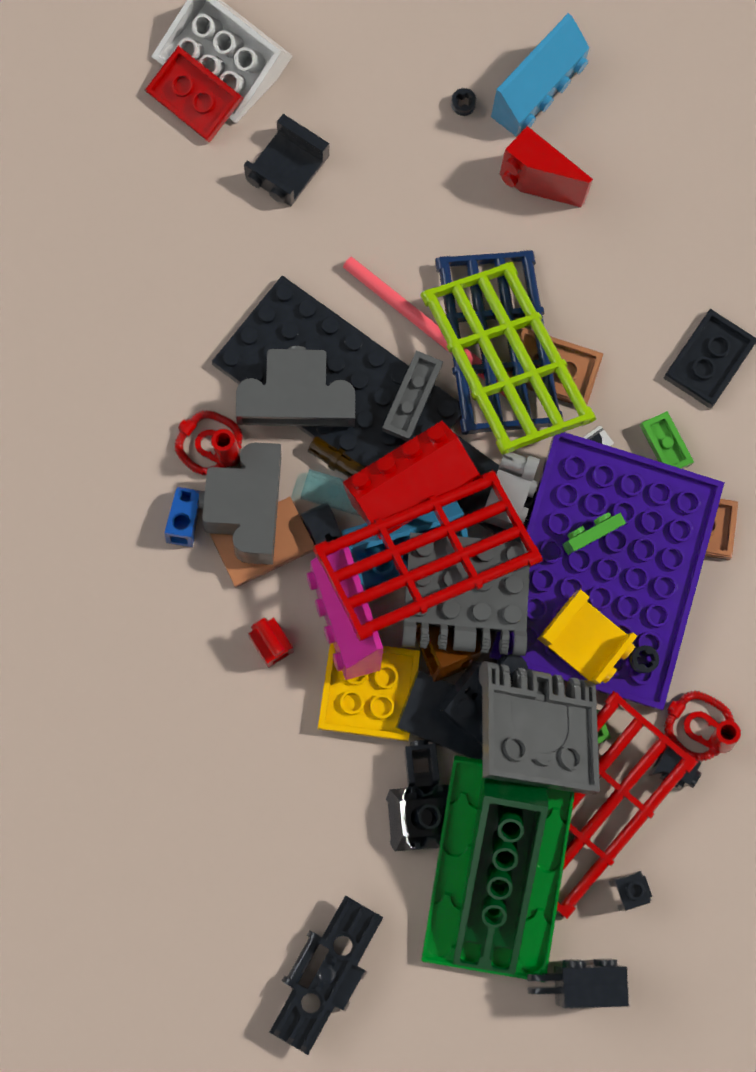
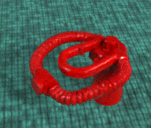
(225, 443)
(724, 736)

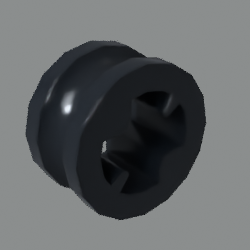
(463, 93)
(641, 668)

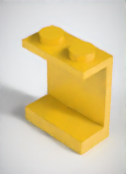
(587, 639)

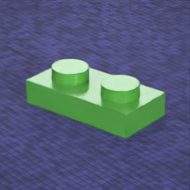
(666, 441)
(581, 537)

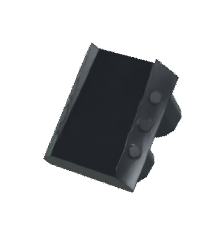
(416, 816)

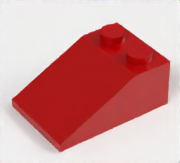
(543, 171)

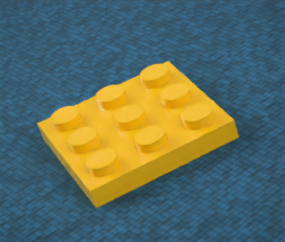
(372, 701)

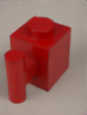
(270, 641)

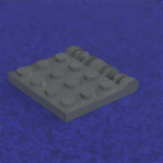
(495, 607)
(538, 730)

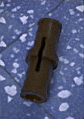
(334, 457)

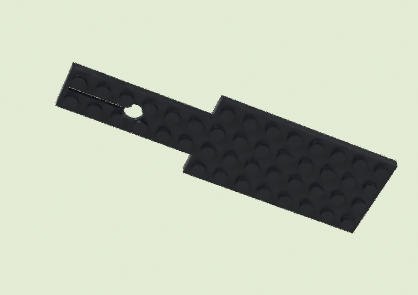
(295, 318)

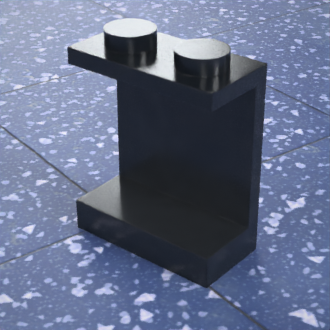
(288, 161)

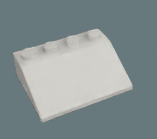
(226, 47)

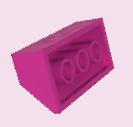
(351, 655)

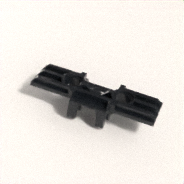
(334, 979)

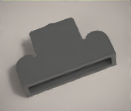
(295, 393)
(245, 502)

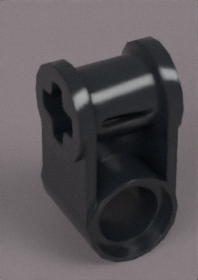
(321, 524)

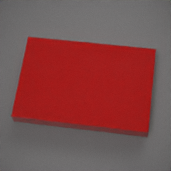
(194, 94)

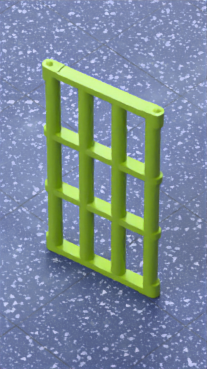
(505, 383)

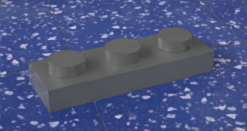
(412, 396)

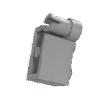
(517, 480)

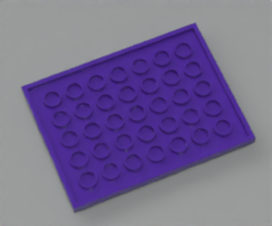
(634, 575)

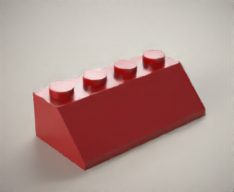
(411, 474)

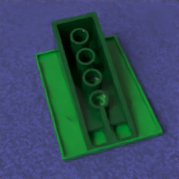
(497, 874)

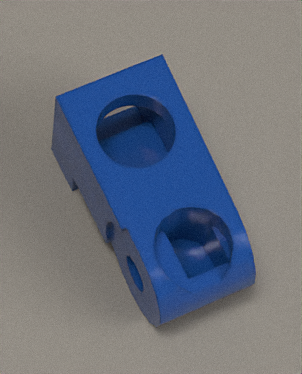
(183, 517)

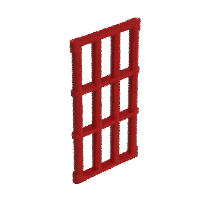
(406, 577)
(621, 791)

